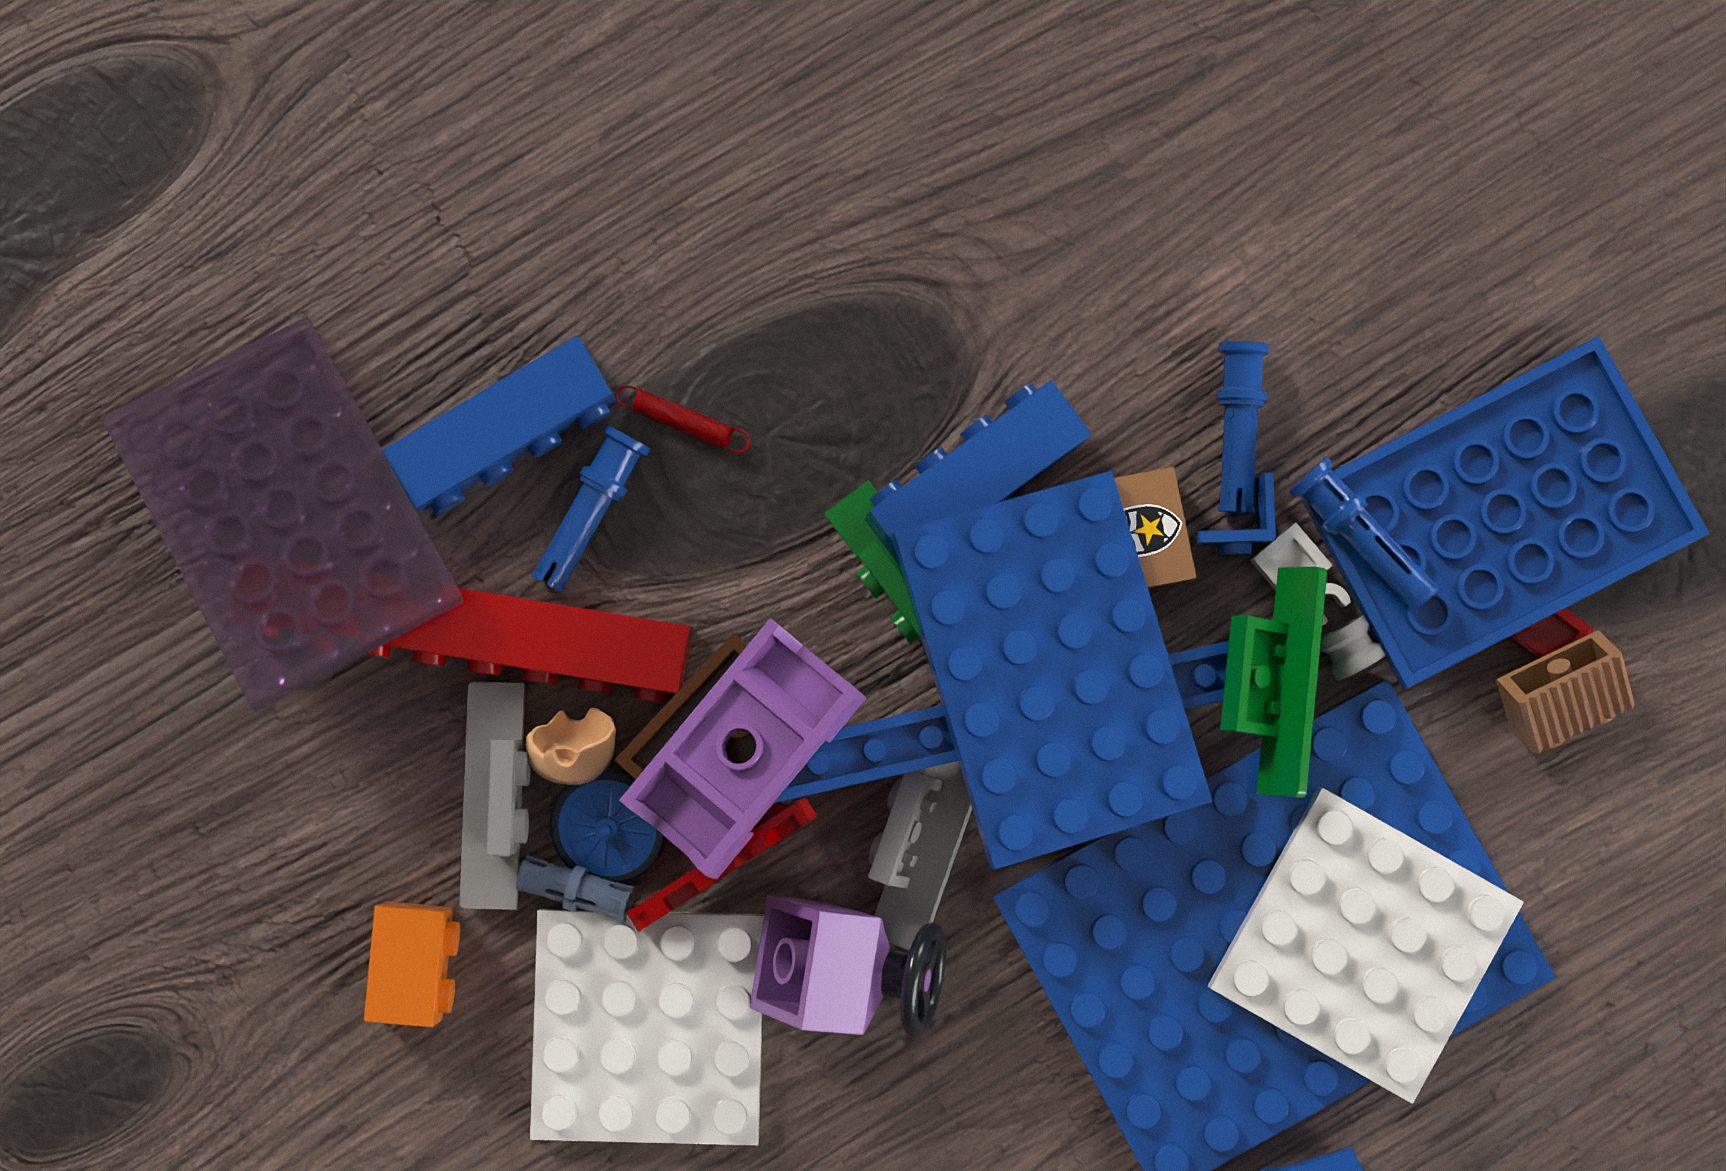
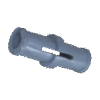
(575, 888)

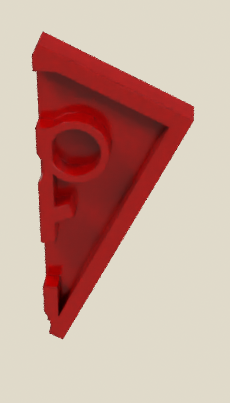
(771, 828)

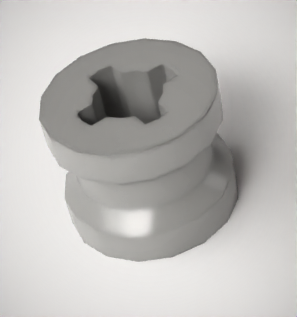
(1351, 648)

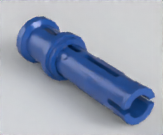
(1241, 397)
(602, 483)
(1346, 514)

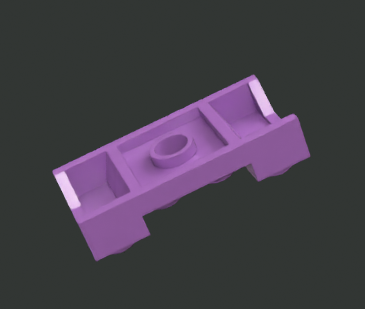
(790, 709)

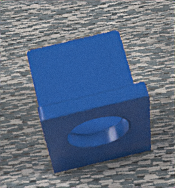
(1241, 541)

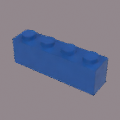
(500, 426)
(985, 468)

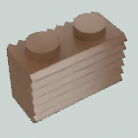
(1566, 692)

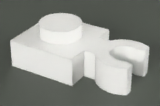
(1296, 549)

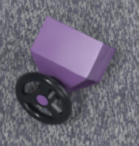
(834, 965)

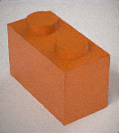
(411, 964)

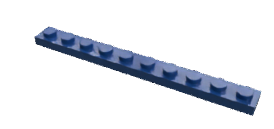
(924, 741)

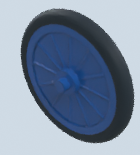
(601, 832)

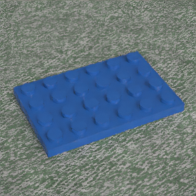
(1513, 510)
(1051, 669)

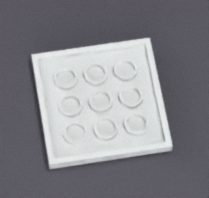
(1365, 944)
(646, 1029)

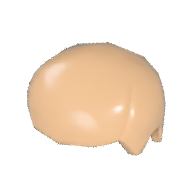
(572, 749)

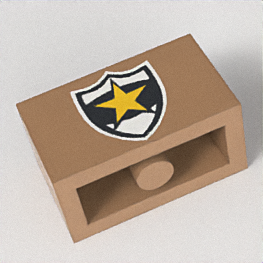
(1157, 526)

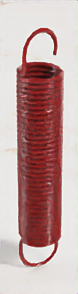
(682, 418)

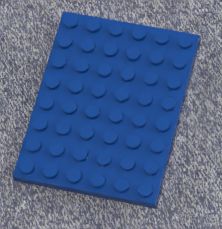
(1146, 914)

